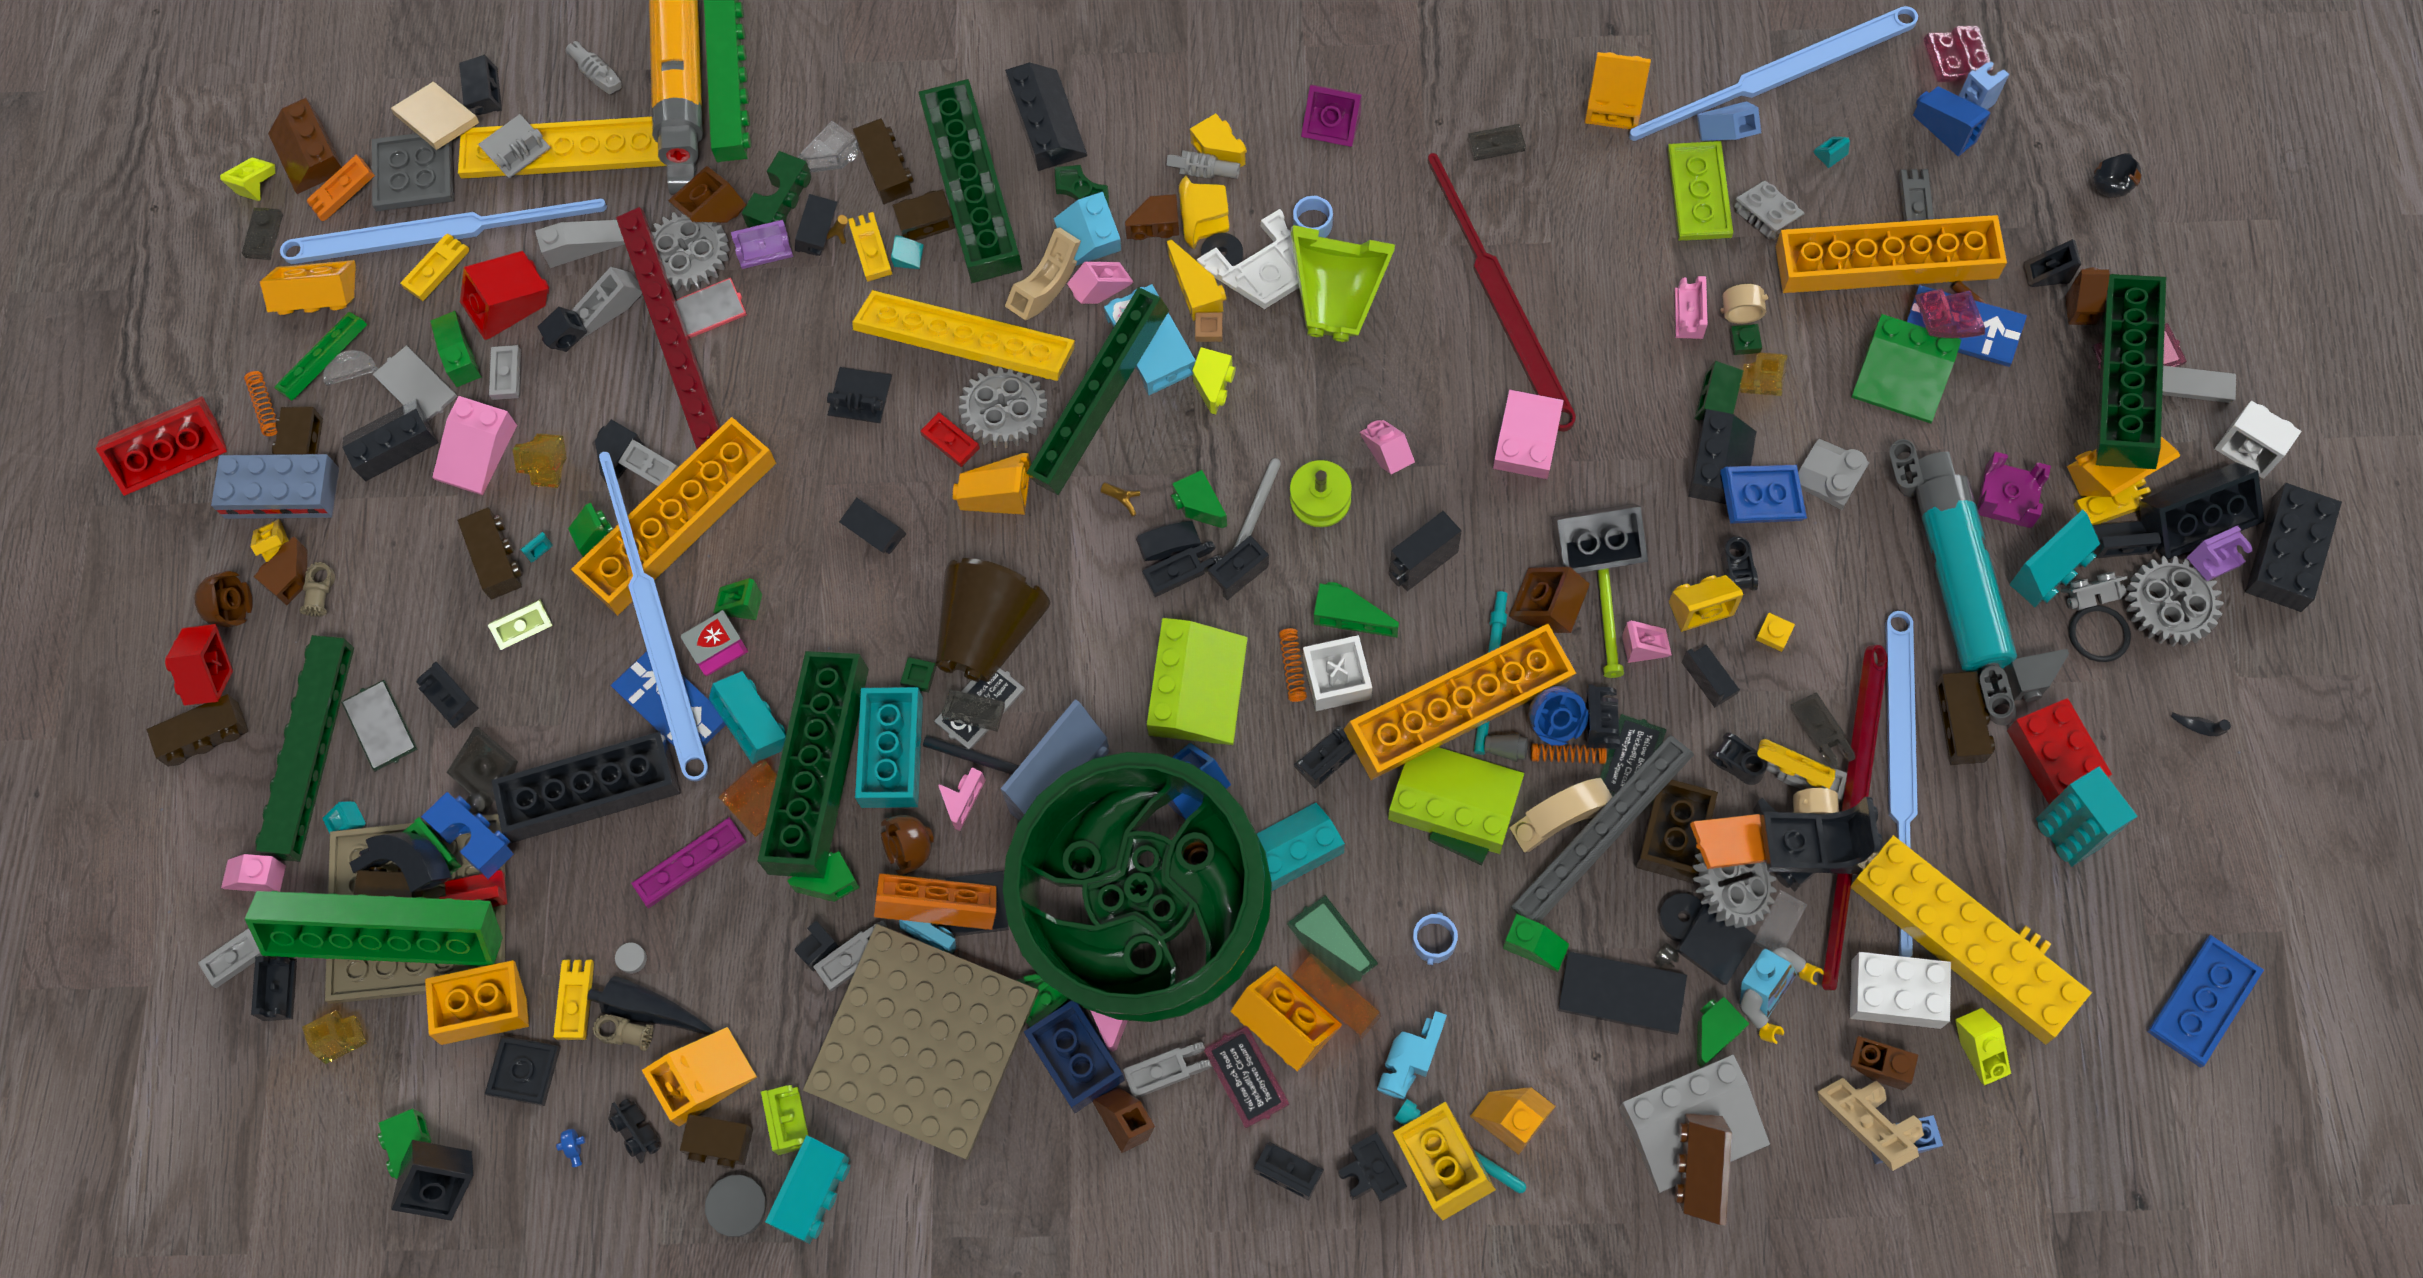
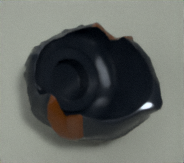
(2117, 175)

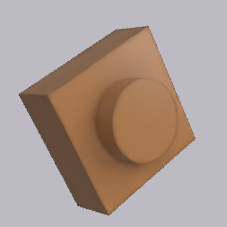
(1209, 327)

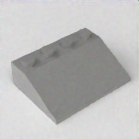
(1712, 1090)

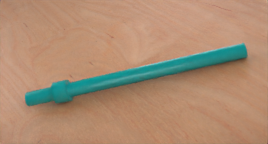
(1498, 621)

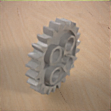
(687, 250)
(1003, 407)
(2173, 601)
(1741, 901)

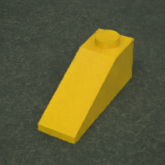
(1196, 283)

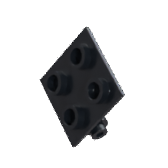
(859, 395)

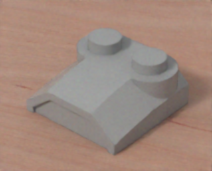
(1832, 472)

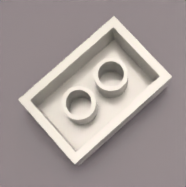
(1900, 990)

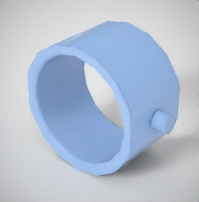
(1314, 203)
(1435, 919)

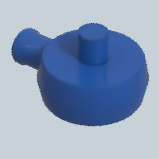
(571, 1146)

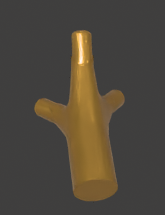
(838, 228)
(1121, 495)

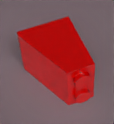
(502, 292)

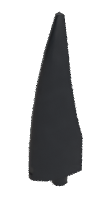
(640, 1004)

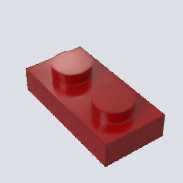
(950, 439)

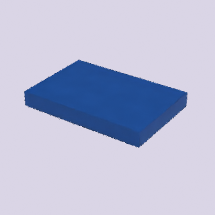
(1763, 494)

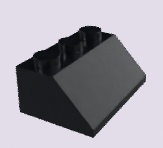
(389, 441)
(1721, 443)
(1600, 538)

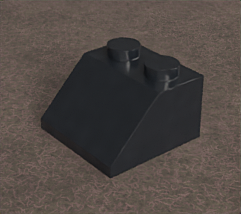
(432, 1180)

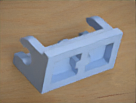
(1982, 88)

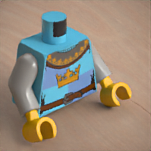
(1767, 984)

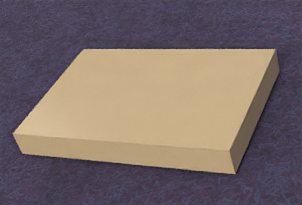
(435, 115)

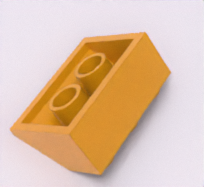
(309, 287)
(2110, 480)
(475, 1003)
(1285, 1018)

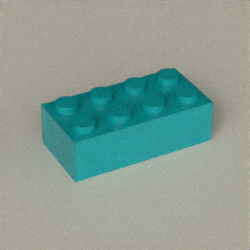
(889, 747)
(2085, 817)

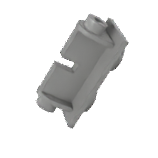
(2084, 593)

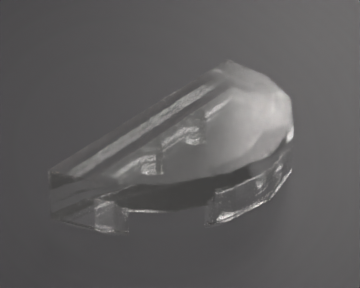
(347, 366)

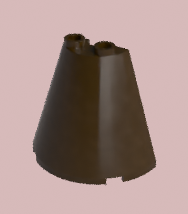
(984, 617)

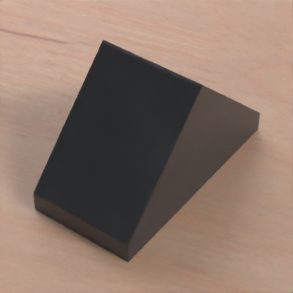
(2054, 265)

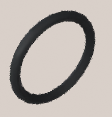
(2081, 650)

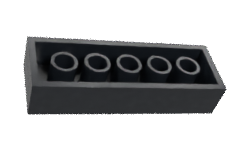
(585, 787)

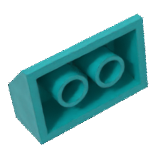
(2057, 561)
(1300, 844)
(808, 1190)

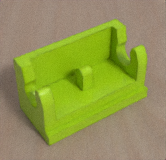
(784, 1118)

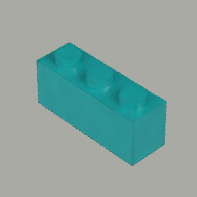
(747, 717)

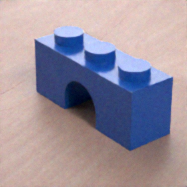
(485, 849)

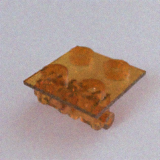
(751, 796)

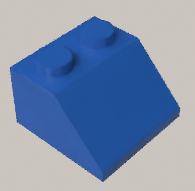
(1184, 804)

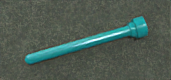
(1409, 1112)

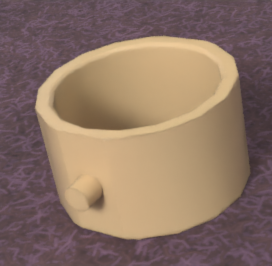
(1744, 303)
(1816, 801)

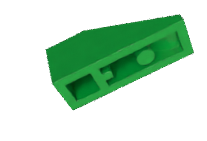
(454, 349)
(1346, 610)

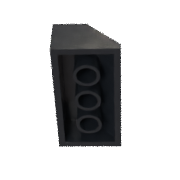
(1045, 115)
(2203, 508)

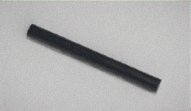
(970, 755)

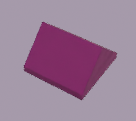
(1332, 115)

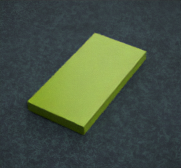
(1700, 191)

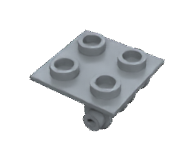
(514, 146)
(1770, 207)

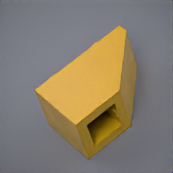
(1216, 138)

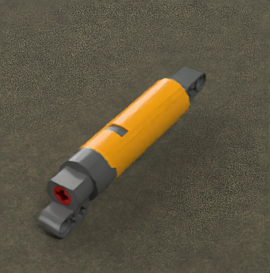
(676, 87)

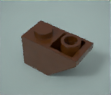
(1154, 219)
(2087, 296)
(285, 571)
(1884, 1063)
(1124, 1118)

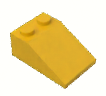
(1443, 1161)

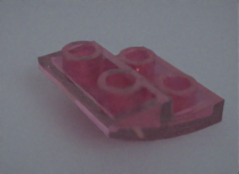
(1956, 53)
(1950, 315)

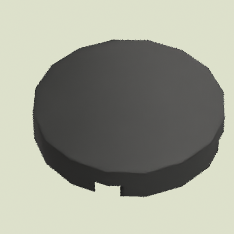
(735, 1206)

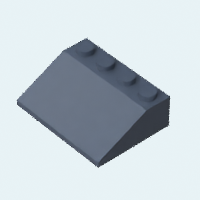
(1065, 746)

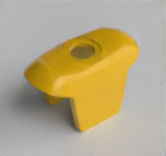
(1202, 210)

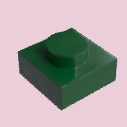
(1745, 339)
(918, 674)

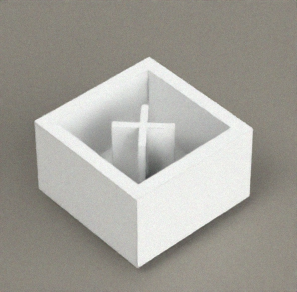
(2258, 439)
(1337, 673)

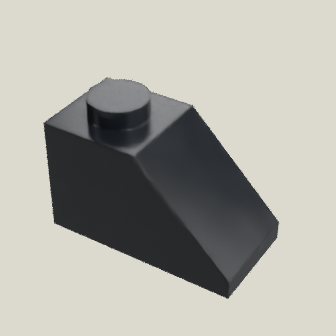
(614, 440)

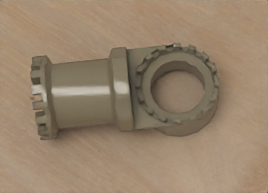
(316, 592)
(625, 1032)

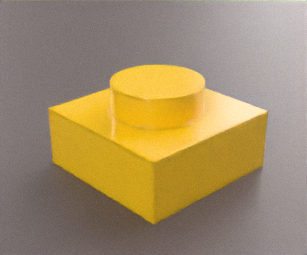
(1775, 632)

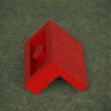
(478, 888)

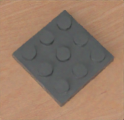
(410, 172)

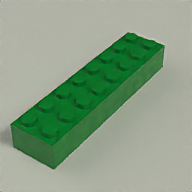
(374, 928)

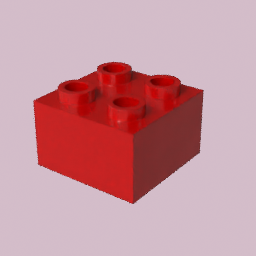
(199, 665)

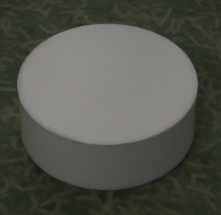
(630, 958)

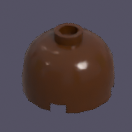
(223, 599)
(906, 842)

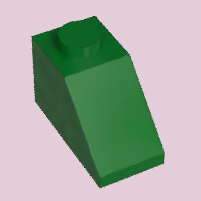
(1198, 500)
(1536, 943)
(1717, 1028)

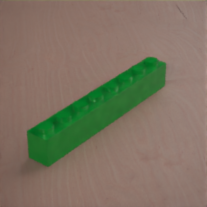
(726, 80)

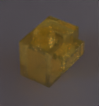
(1765, 375)
(541, 459)
(333, 1036)

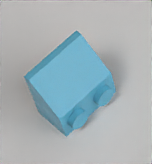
(1093, 225)

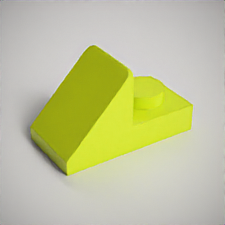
(246, 177)

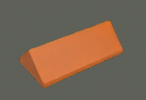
(935, 901)

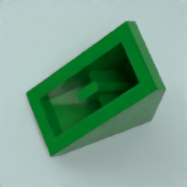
(739, 599)

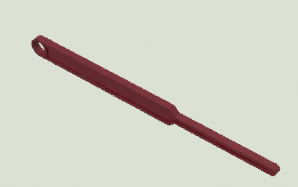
(1505, 302)
(1856, 788)

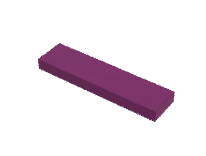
(688, 862)

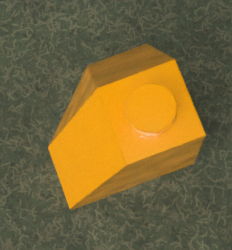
(995, 487)
(1513, 1115)

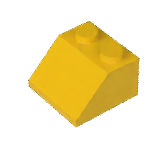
(1705, 602)

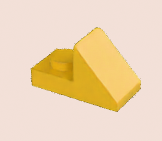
(268, 539)

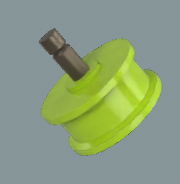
(1320, 493)

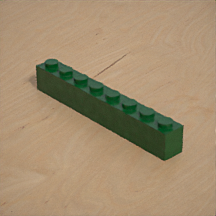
(1098, 391)
(304, 748)

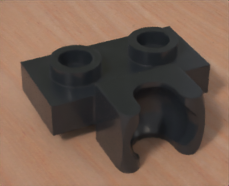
(1373, 1170)

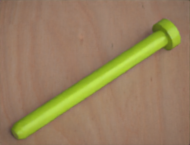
(1613, 667)

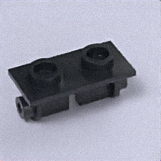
(636, 1140)

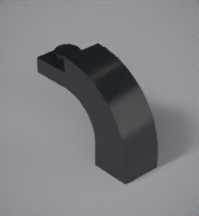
(414, 855)

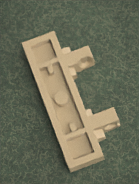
(1858, 1112)

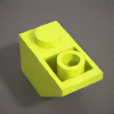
(1211, 376)
(1984, 1045)

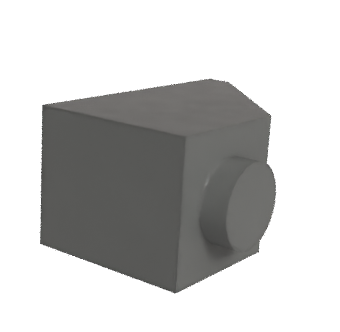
(2034, 674)

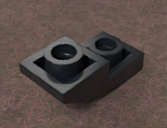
(1165, 540)

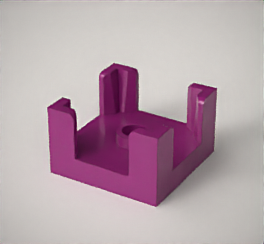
(2011, 492)

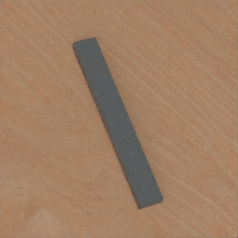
(1603, 830)

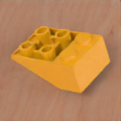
(1617, 90)
(699, 1075)

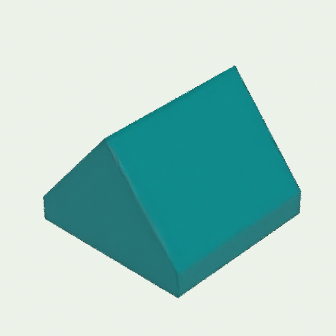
(1833, 150)

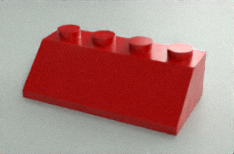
(161, 446)

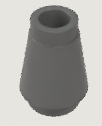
(1507, 746)

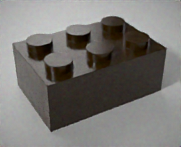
(1668, 836)

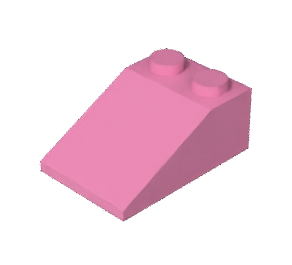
(1528, 434)
(472, 445)

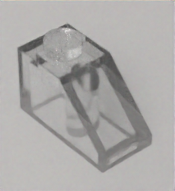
(830, 149)

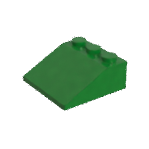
(1905, 369)

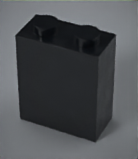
(1424, 551)

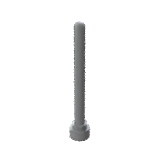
(1259, 500)

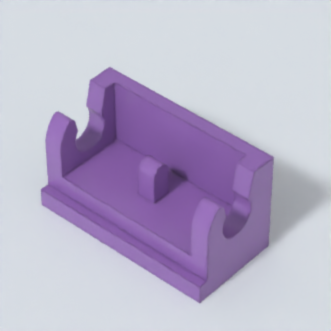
(762, 244)
(2220, 553)

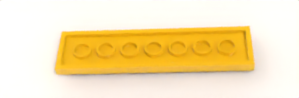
(573, 148)
(964, 335)

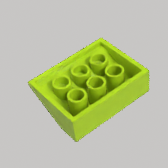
(1196, 683)
(1457, 797)

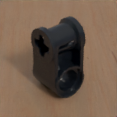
(1740, 569)
(1736, 759)

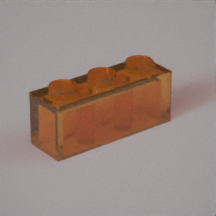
(1336, 996)

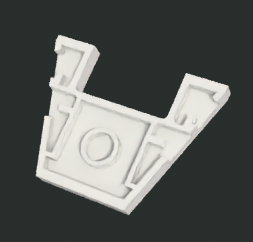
(1266, 274)

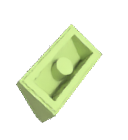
(520, 624)

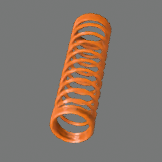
(257, 381)
(1296, 695)
(1535, 753)

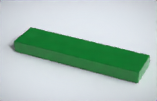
(320, 356)

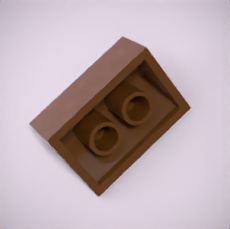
(303, 146)
(1704, 1167)

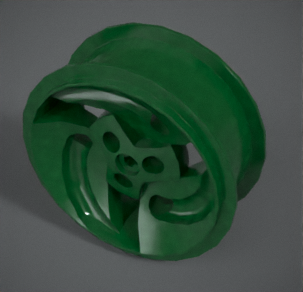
(1101, 810)

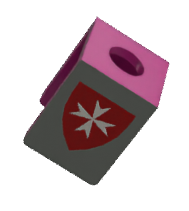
(714, 643)

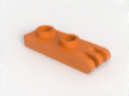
(340, 188)

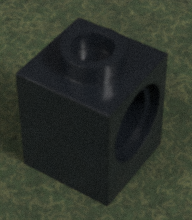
(562, 329)

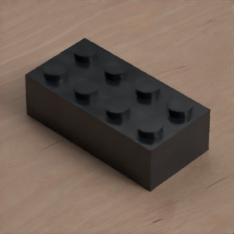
(2293, 547)

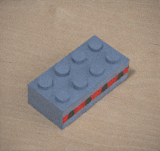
(275, 486)

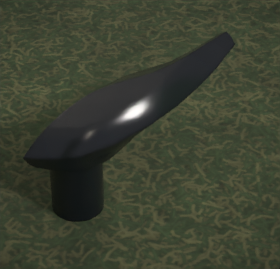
(2202, 725)

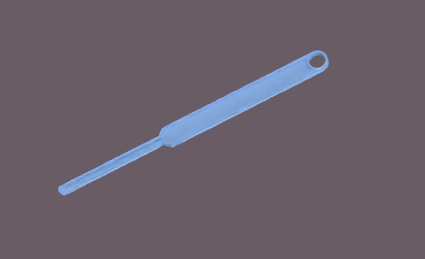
(1790, 67)
(423, 231)
(657, 639)
(1901, 737)

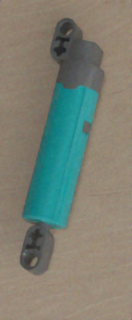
(1962, 569)

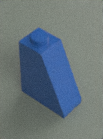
(1951, 118)

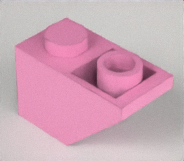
(1387, 446)

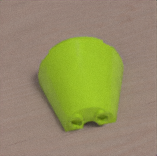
(1337, 281)

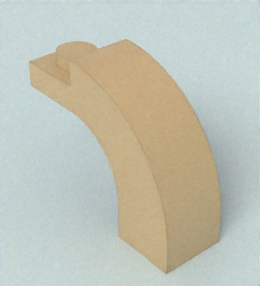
(1048, 279)
(1560, 811)

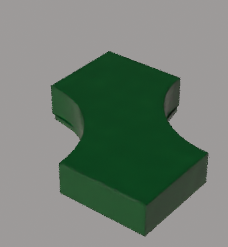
(1073, 183)

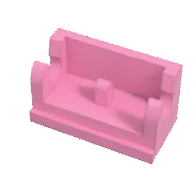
(1691, 309)

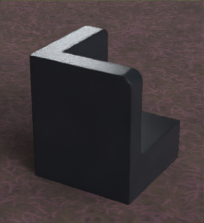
(816, 946)

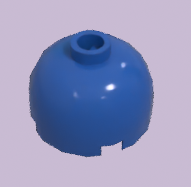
(1558, 715)

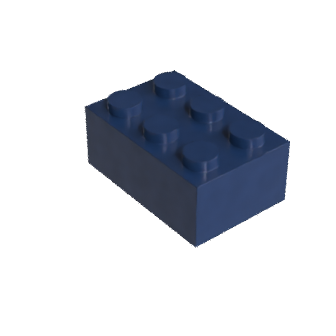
(1074, 1056)

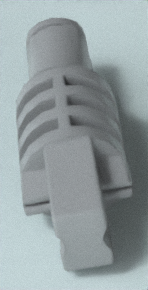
(594, 68)
(1203, 165)

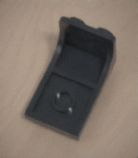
(1822, 842)

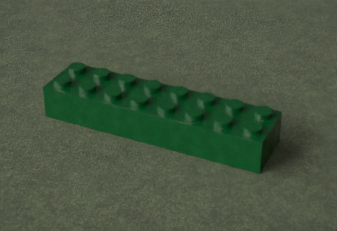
(970, 181)
(2132, 372)
(813, 765)

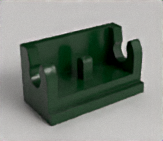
(1719, 389)

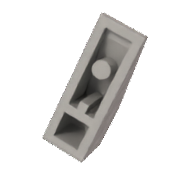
(577, 240)
(607, 299)

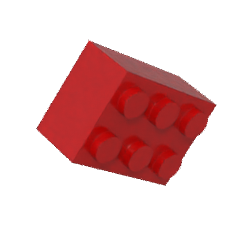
(2056, 747)

